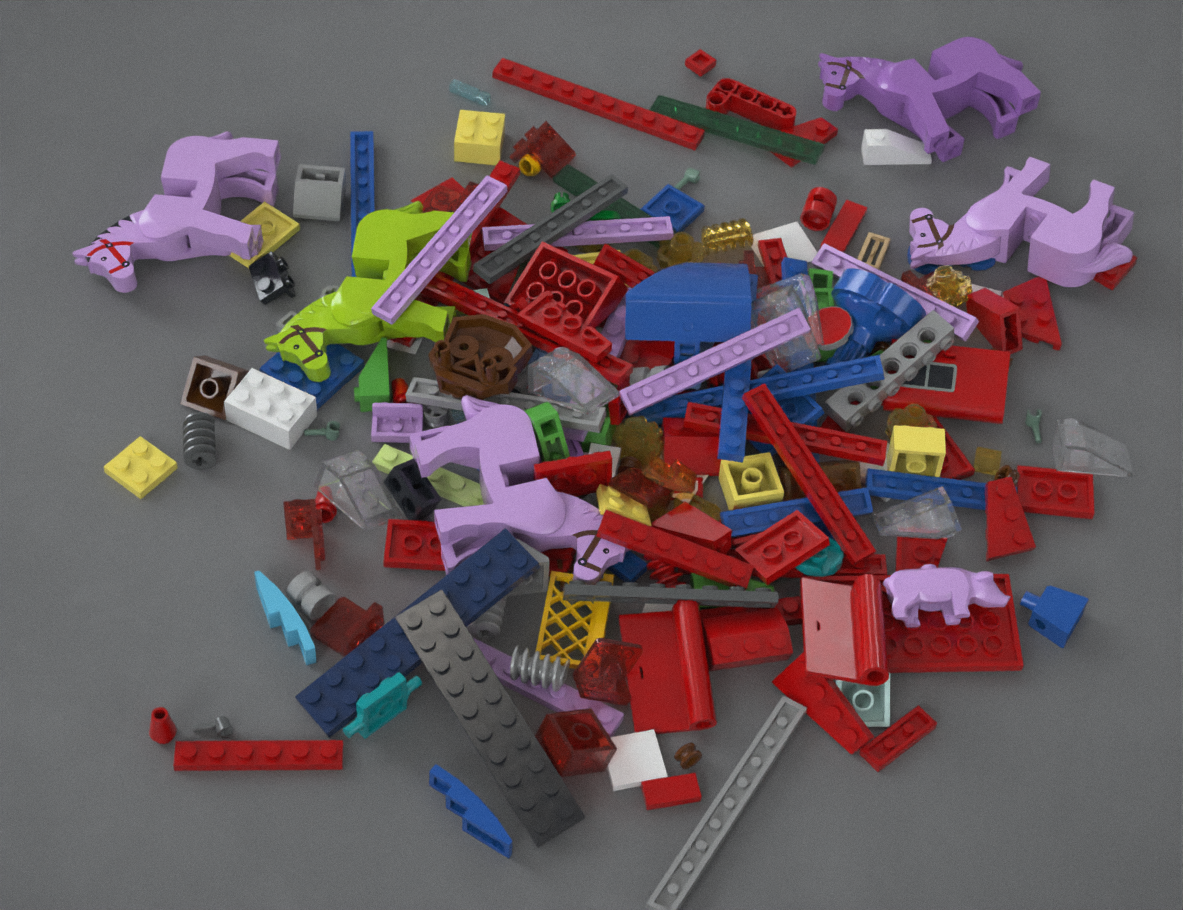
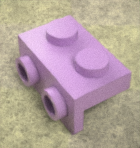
(395, 421)

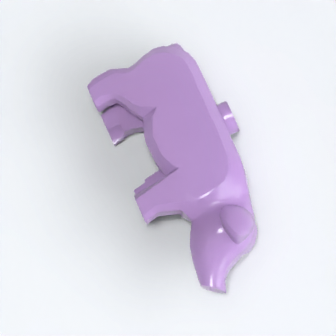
(940, 589)

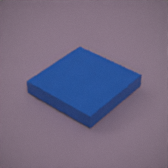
(677, 205)

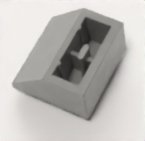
(319, 192)

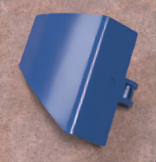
(690, 306)

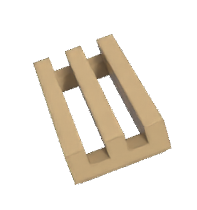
(879, 239)

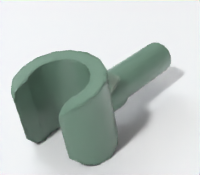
(690, 175)
(1034, 421)
(330, 432)

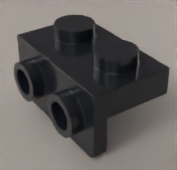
(271, 278)

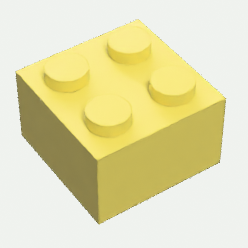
(479, 137)
(916, 450)
(750, 482)

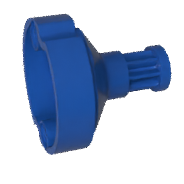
(877, 311)

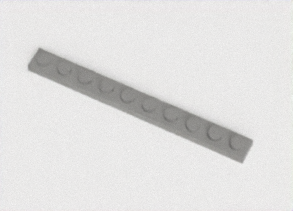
(727, 806)

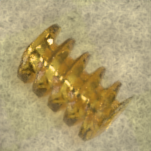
(726, 234)

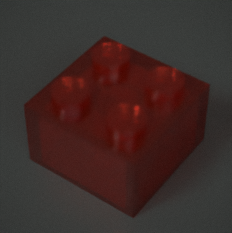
(575, 742)

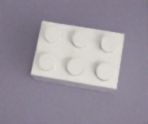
(270, 408)

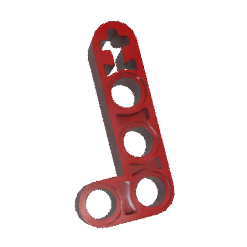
(750, 104)

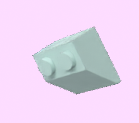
(869, 701)

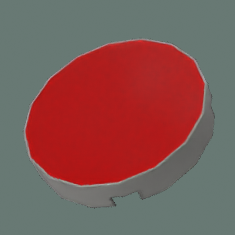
(836, 327)

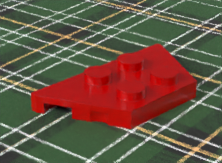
(1036, 311)

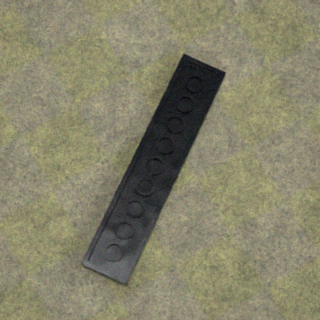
(490, 718)

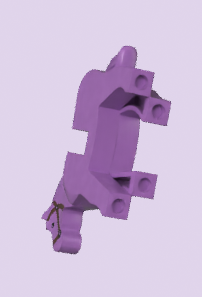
(958, 77)

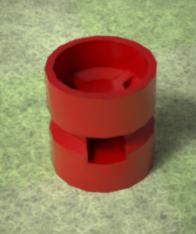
(818, 209)

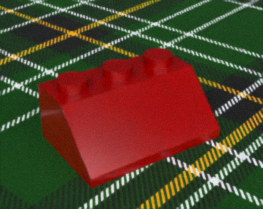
(692, 447)
(746, 639)

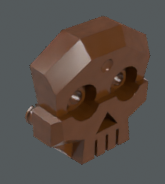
(476, 368)

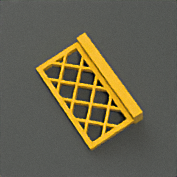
(597, 628)

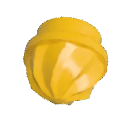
(529, 166)

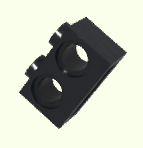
(411, 491)

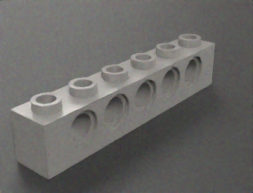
(931, 328)

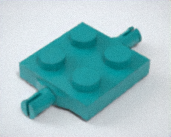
(382, 705)

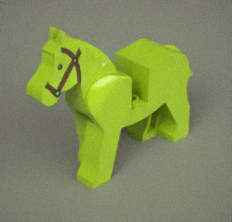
(381, 251)

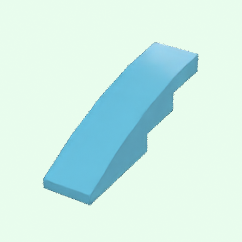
(282, 613)

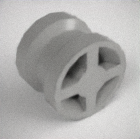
(431, 419)

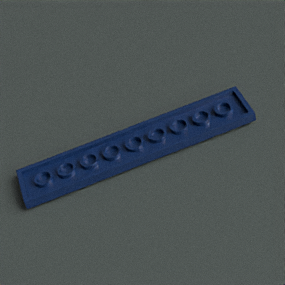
(470, 589)

